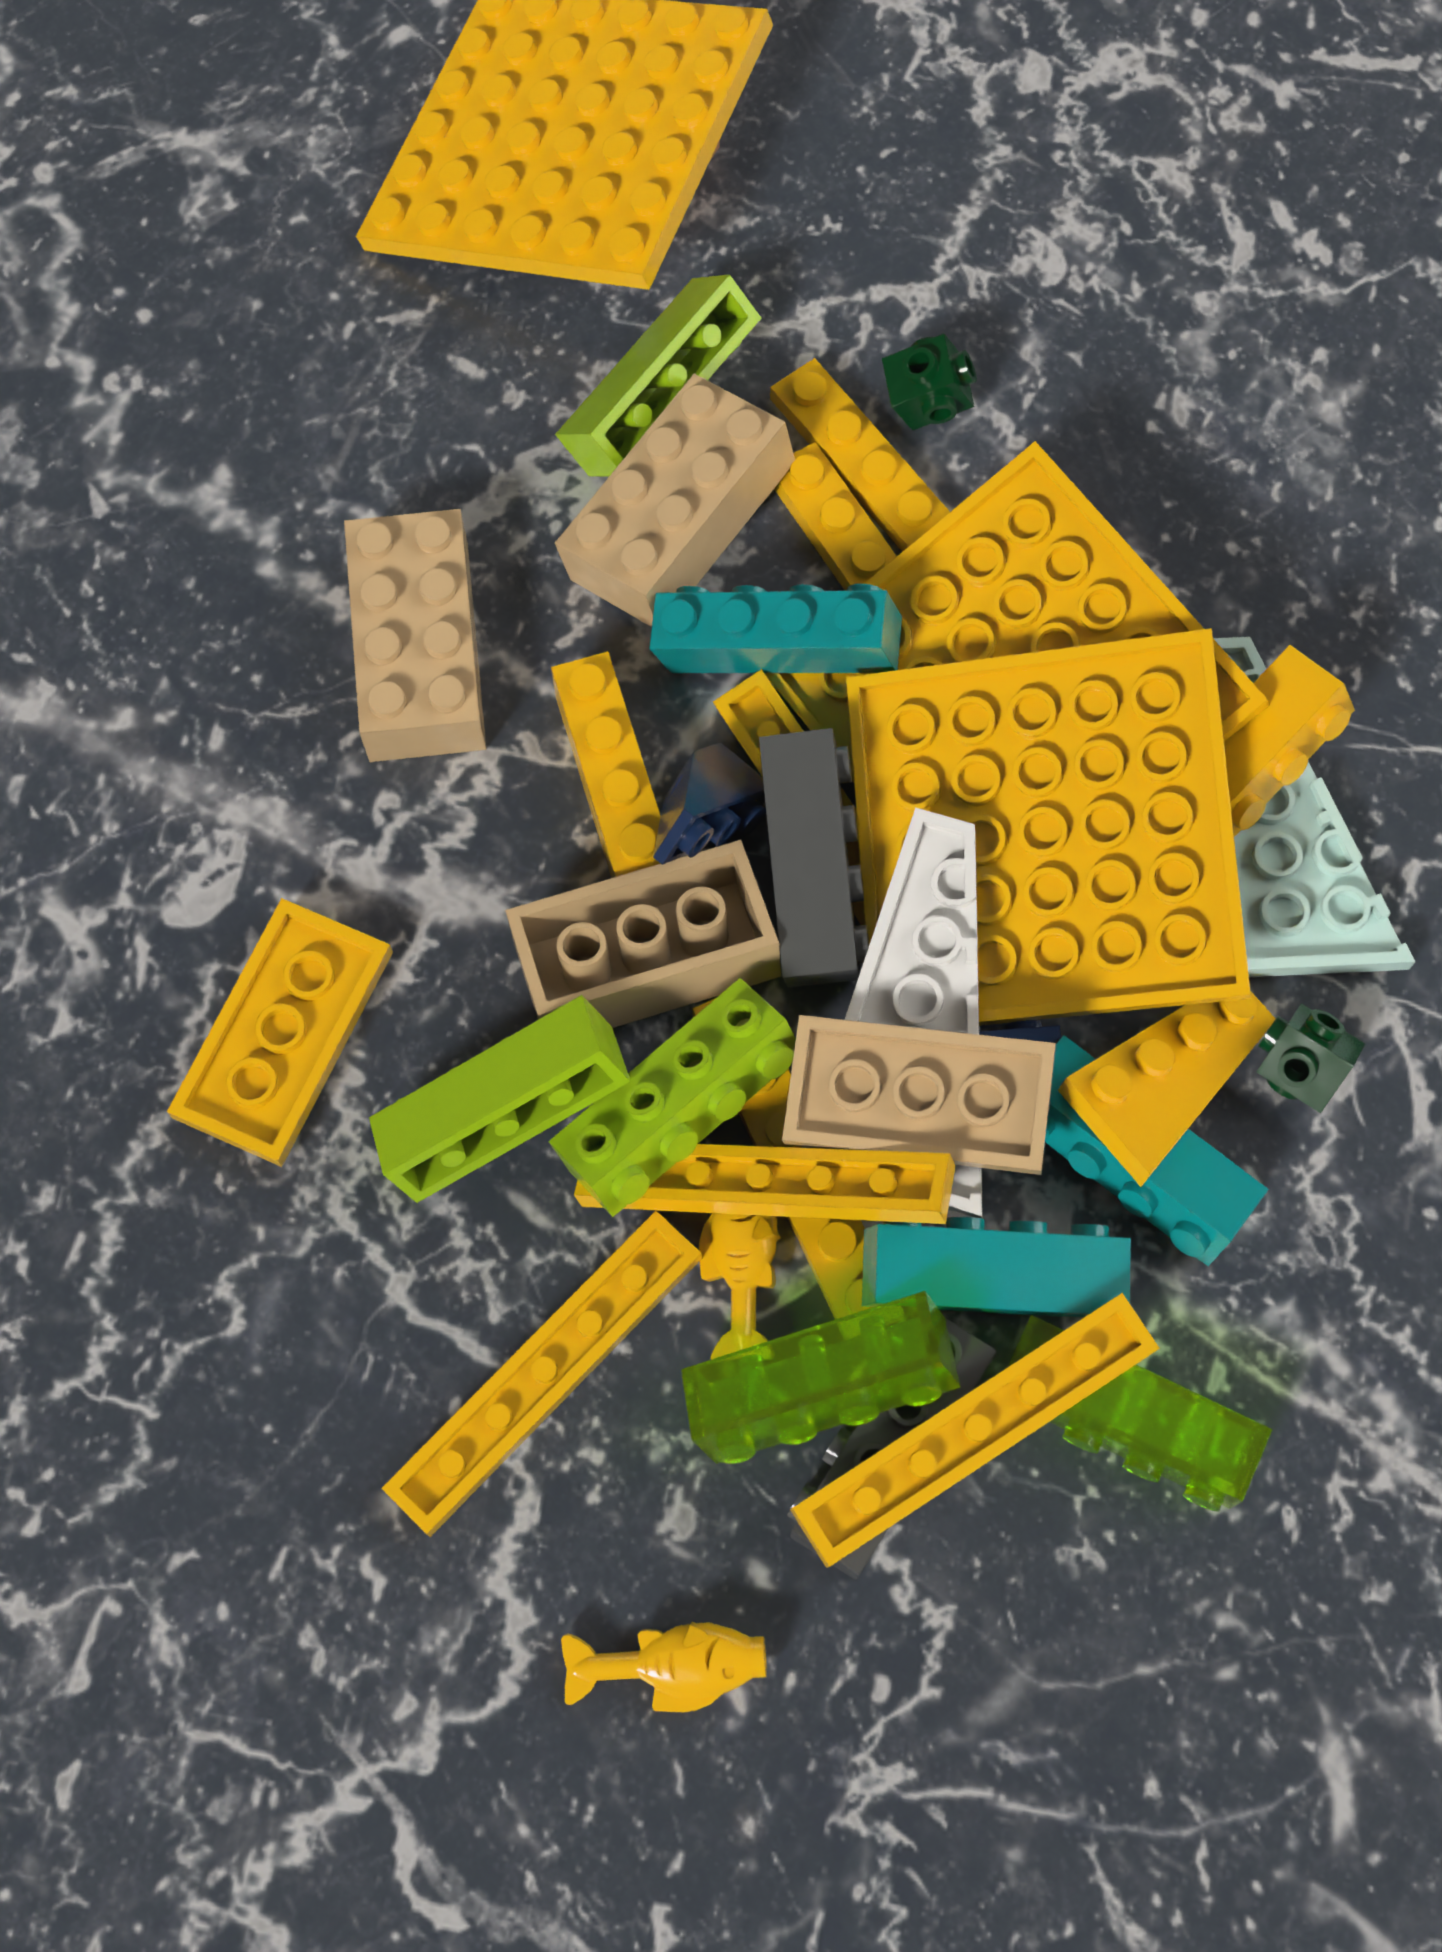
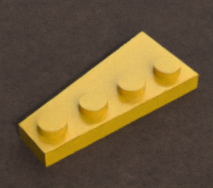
(1163, 1078)

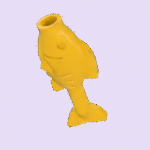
(741, 1253)
(685, 1664)

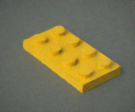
(280, 1032)

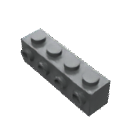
(811, 857)
(851, 1449)

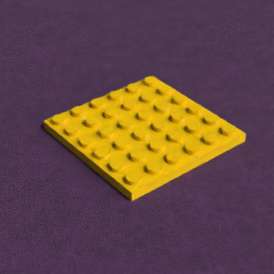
(567, 136)
(1018, 574)
(1090, 812)

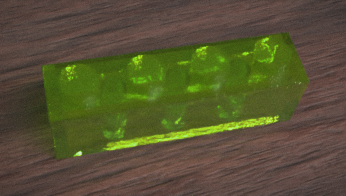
(820, 1379)
(1161, 1430)

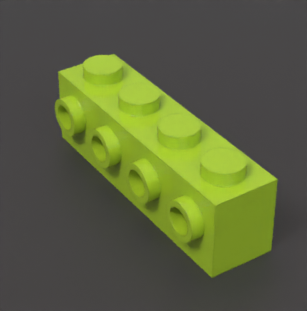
(686, 339)
(677, 1097)
(440, 1128)

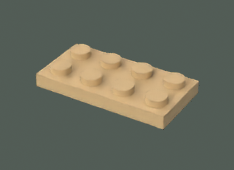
(920, 1093)

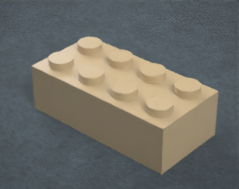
(676, 498)
(414, 635)
(649, 938)

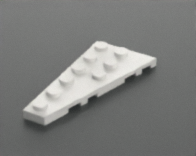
(926, 951)

